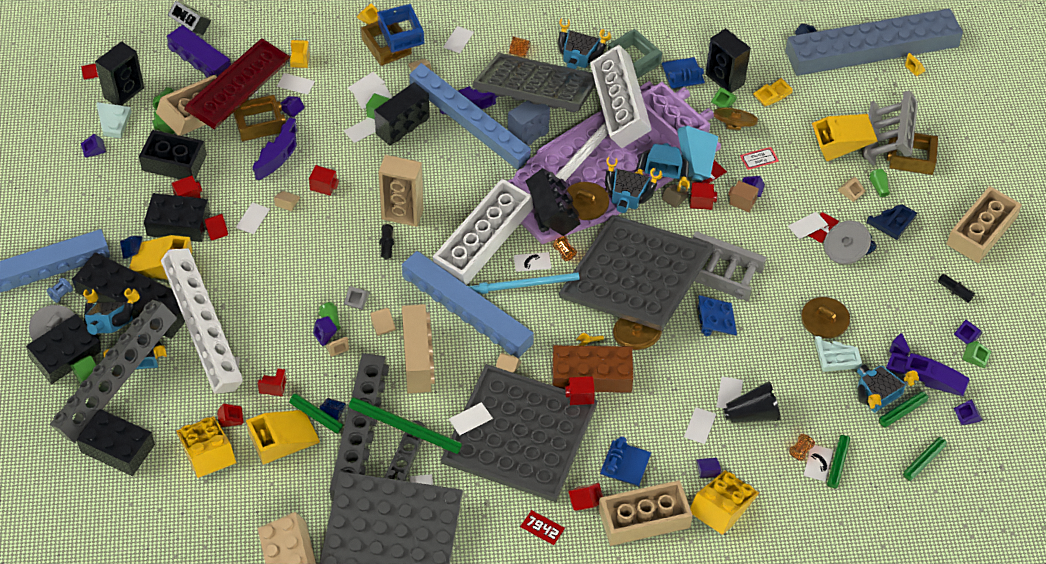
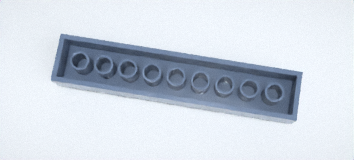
(873, 41)

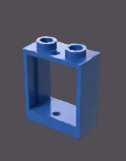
(403, 39)

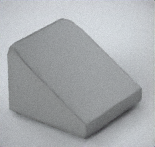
(356, 297)

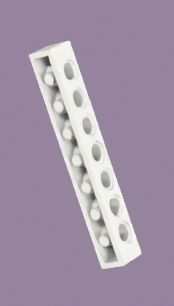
(201, 321)

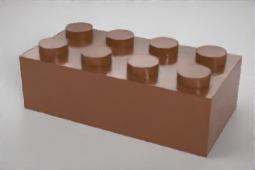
(607, 364)

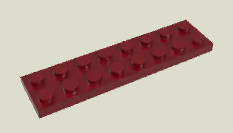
(237, 83)

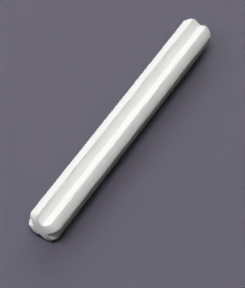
(583, 152)

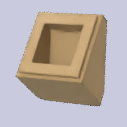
(414, 65)
(852, 189)
(286, 200)
(382, 321)
(338, 346)
(508, 362)

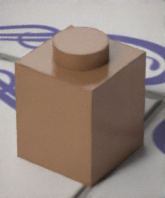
(743, 196)

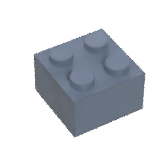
(529, 121)

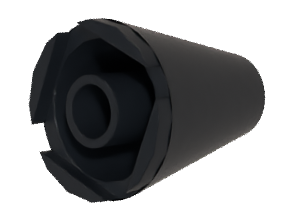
(754, 406)

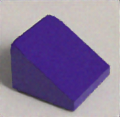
(292, 106)
(93, 146)
(755, 181)
(324, 330)
(968, 332)
(900, 345)
(968, 413)
(708, 467)

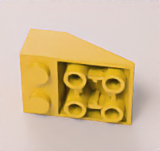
(843, 134)
(152, 251)
(280, 434)
(206, 446)
(723, 501)

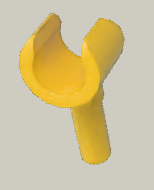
(585, 339)

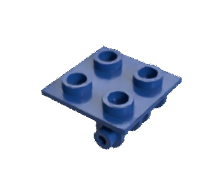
(683, 72)
(716, 316)
(625, 462)

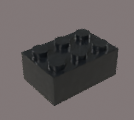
(727, 60)
(119, 74)
(402, 113)
(172, 155)
(553, 202)
(176, 216)
(62, 347)
(116, 442)

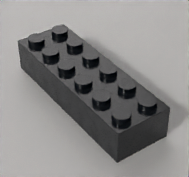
(112, 279)

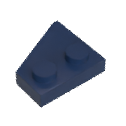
(893, 221)

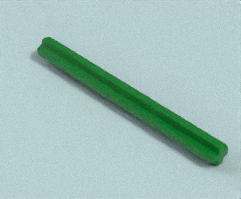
(405, 425)

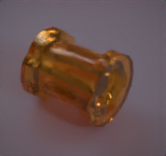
(565, 249)
(800, 449)

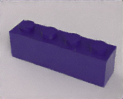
(197, 52)

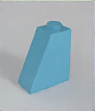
(699, 150)

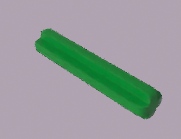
(903, 409)
(316, 413)
(925, 458)
(838, 462)

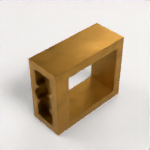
(382, 55)
(258, 106)
(923, 142)

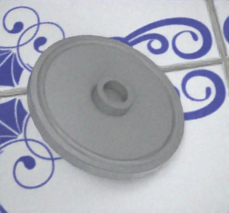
(847, 242)
(47, 319)

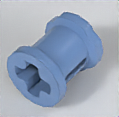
(59, 290)

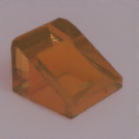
(519, 47)

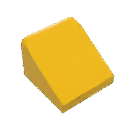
(369, 14)
(914, 65)

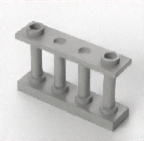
(905, 131)
(736, 256)

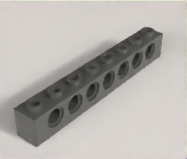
(123, 366)
(369, 366)

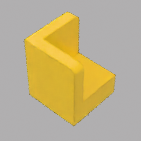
(300, 54)

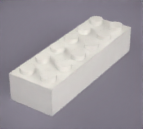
(620, 96)
(484, 231)

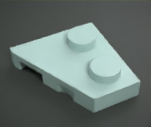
(113, 119)
(837, 356)

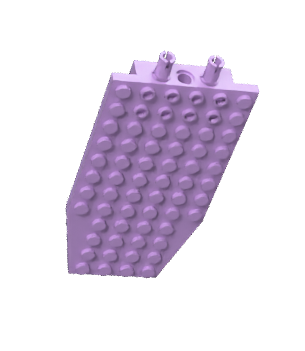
(666, 115)

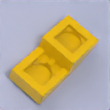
(771, 94)

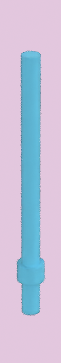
(483, 288)

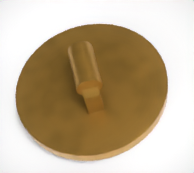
(735, 118)
(589, 200)
(825, 317)
(635, 334)

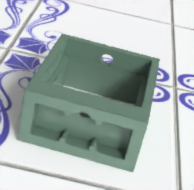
(652, 54)

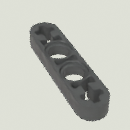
(402, 454)

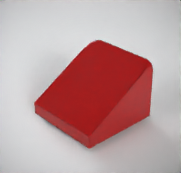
(216, 227)
(230, 415)

